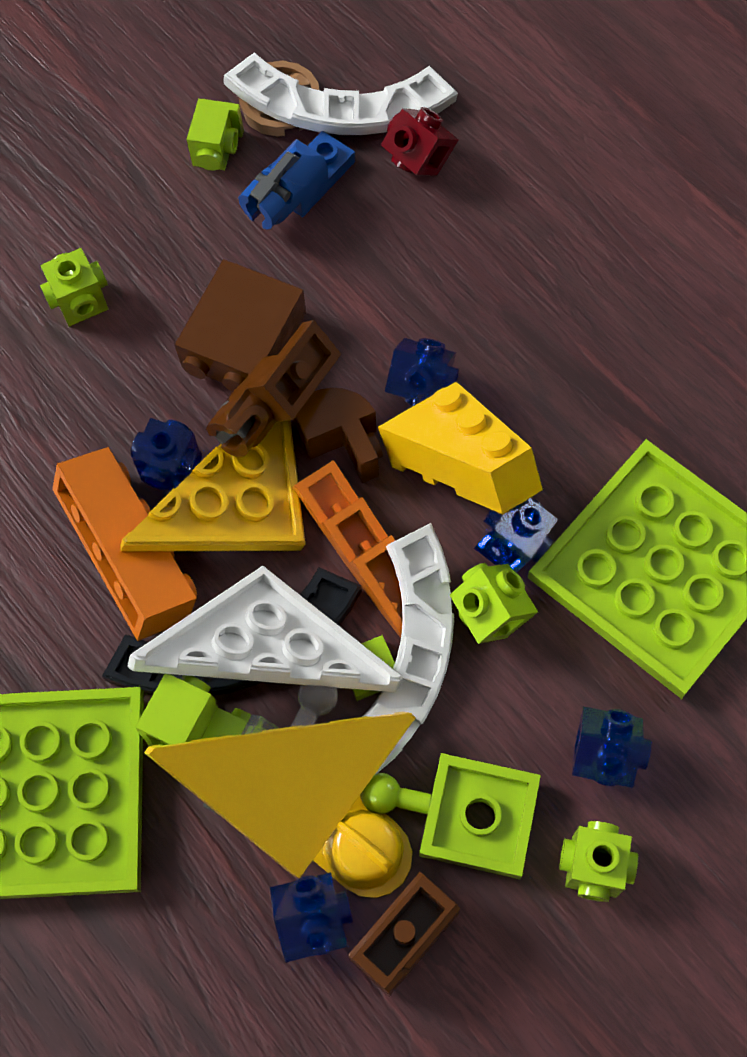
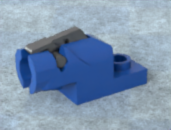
(296, 179)

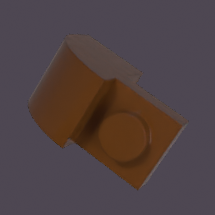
(341, 419)

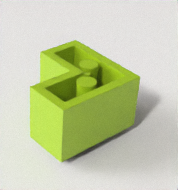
(186, 712)

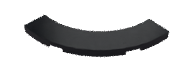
(325, 591)

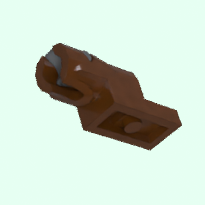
(274, 390)

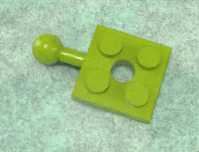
(447, 833)

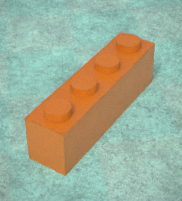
(103, 511)

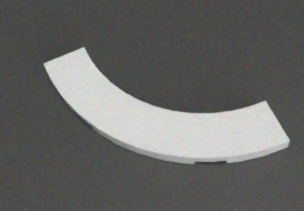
(334, 110)
(425, 629)

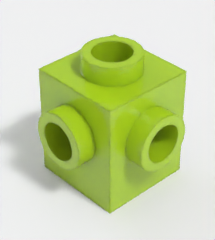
(74, 286)
(492, 602)
(585, 875)

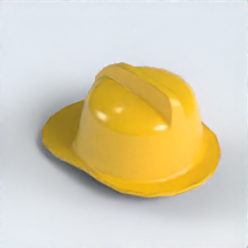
(367, 853)

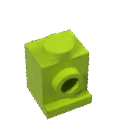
(214, 133)

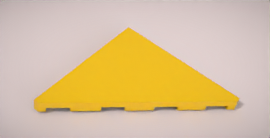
(230, 503)
(287, 782)

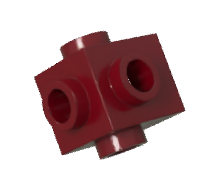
(418, 141)

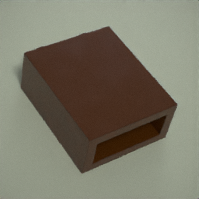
(238, 324)

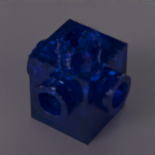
(420, 369)
(165, 453)
(517, 535)
(610, 747)
(310, 916)

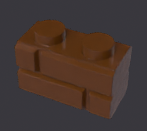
(404, 933)

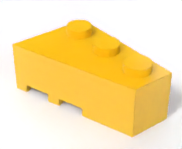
(465, 447)

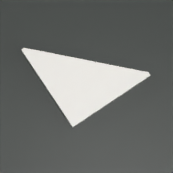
(265, 635)

